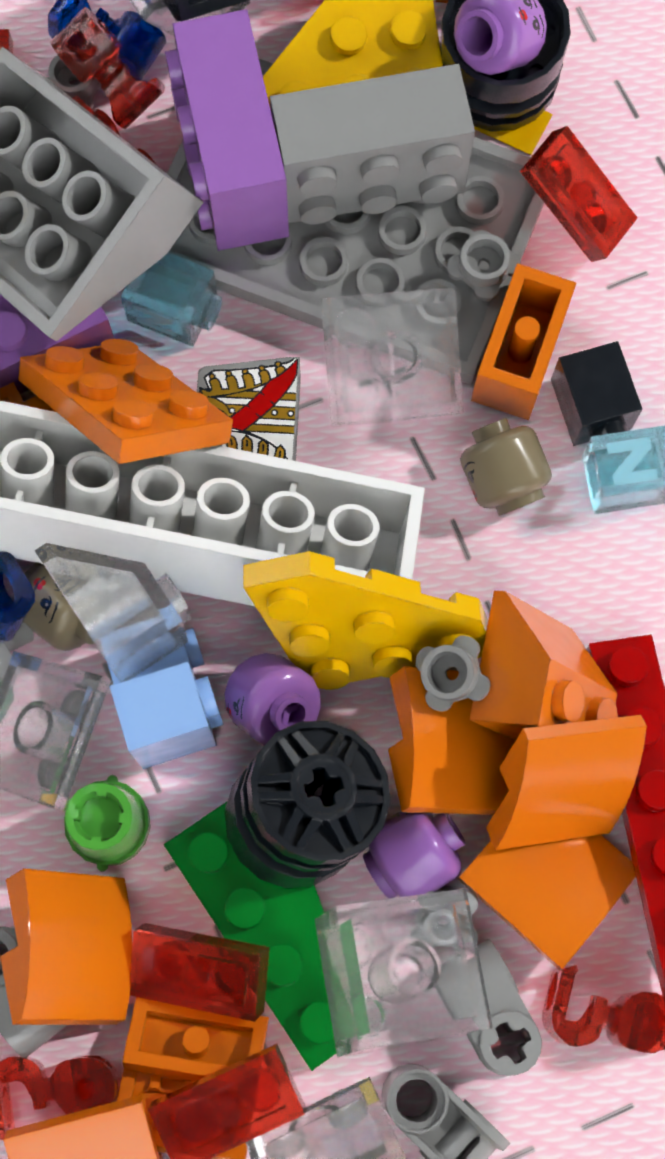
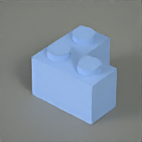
(166, 708)

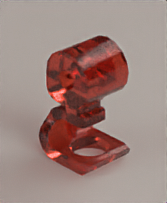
(93, 54)
(631, 1022)
(73, 1085)

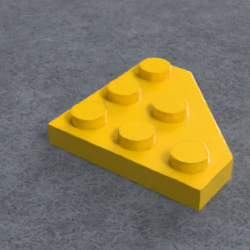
(357, 43)
(353, 625)

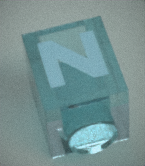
(173, 299)
(626, 469)

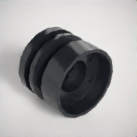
(517, 95)
(296, 837)

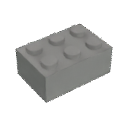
(374, 143)

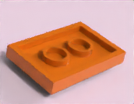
(124, 400)

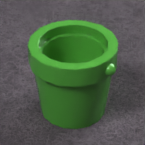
(107, 823)

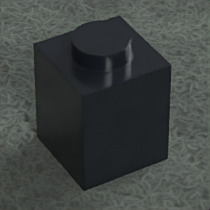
(595, 392)

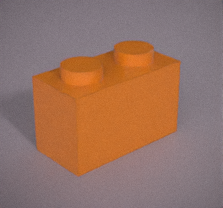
(522, 341)

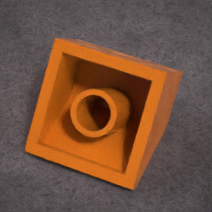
(537, 672)

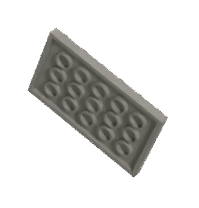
(380, 251)

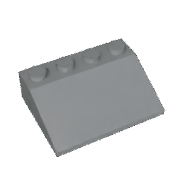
(75, 204)

